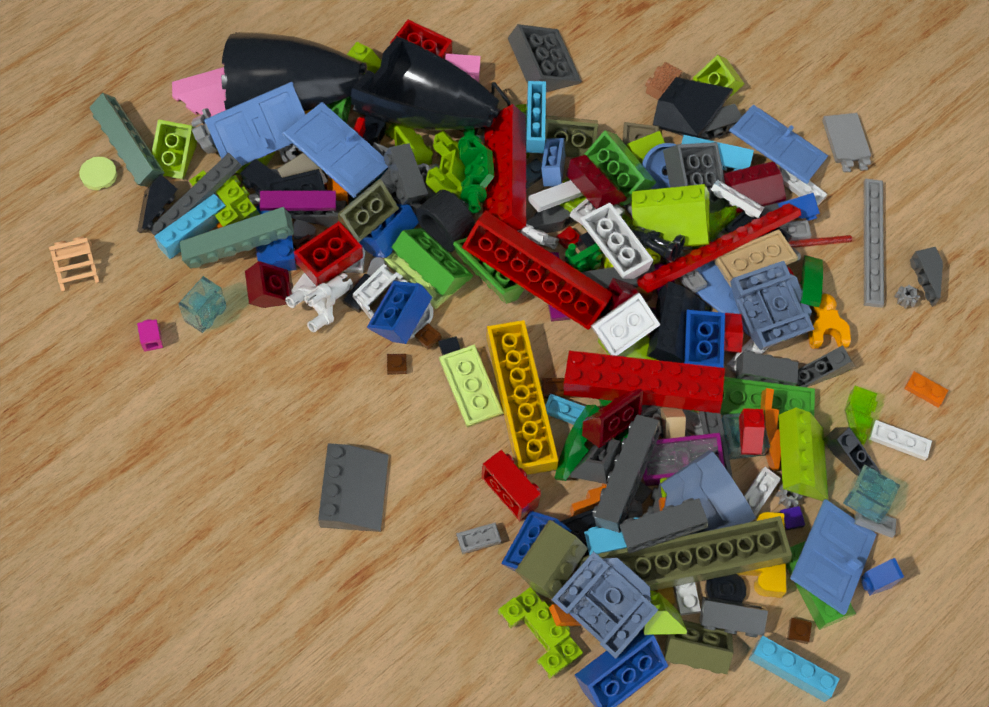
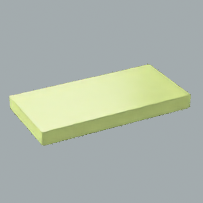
(402, 267)
(470, 385)

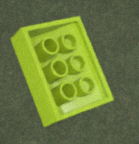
(674, 212)
(803, 454)

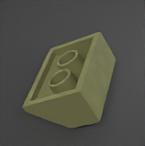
(577, 133)
(368, 211)
(551, 559)
(700, 648)

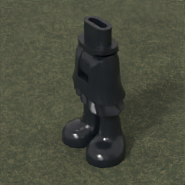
(654, 241)

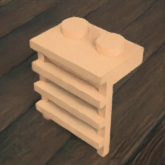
(77, 247)

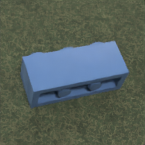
(553, 162)

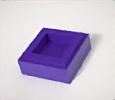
(793, 518)

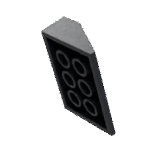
(668, 339)

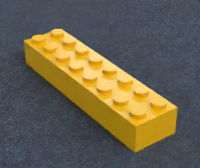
(521, 397)

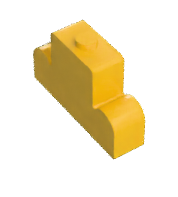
(772, 579)

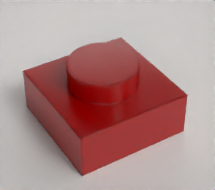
(567, 237)

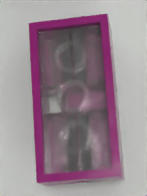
(676, 453)

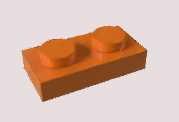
(926, 389)

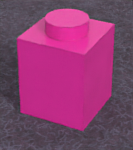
(150, 335)

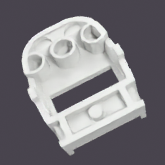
(376, 285)

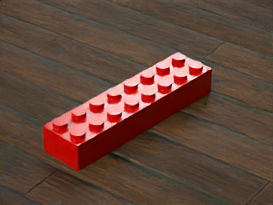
(508, 188)
(537, 270)
(661, 381)

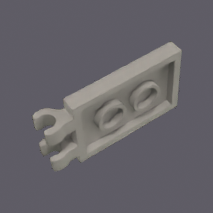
(847, 140)

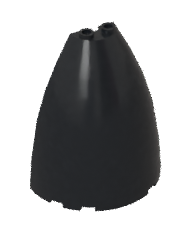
(266, 61)
(423, 92)

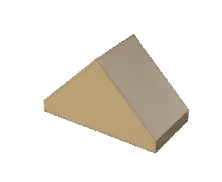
(673, 422)

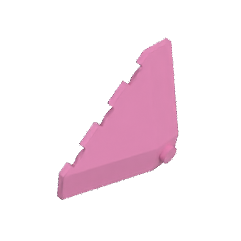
(201, 92)

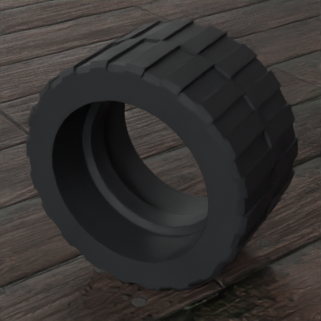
(445, 219)

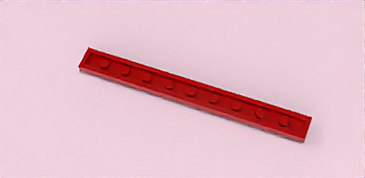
(718, 247)

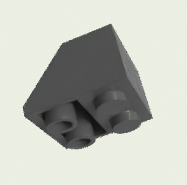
(598, 462)

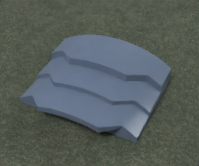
(771, 305)
(715, 488)
(607, 601)

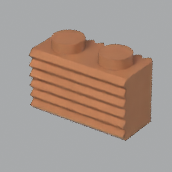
(662, 79)

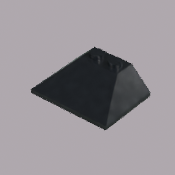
(689, 106)

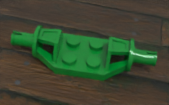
(478, 170)

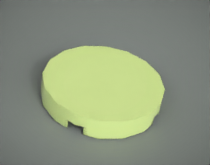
(98, 173)

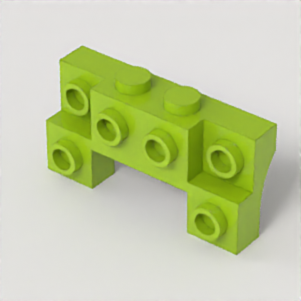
(451, 169)
(235, 199)
(538, 618)

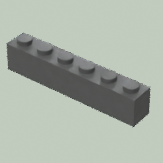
(627, 473)

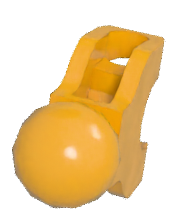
(829, 322)

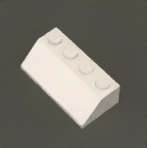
(617, 241)

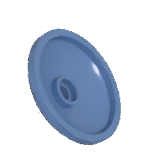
(655, 164)

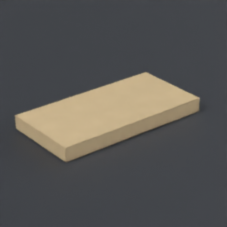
(756, 255)

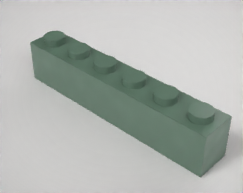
(126, 140)
(236, 237)

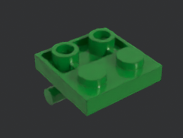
(585, 260)

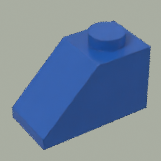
(807, 204)
(882, 577)

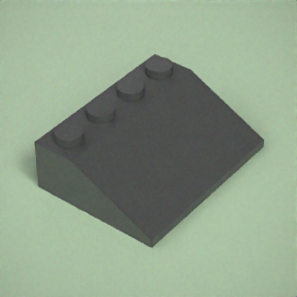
(543, 56)
(695, 166)
(353, 488)

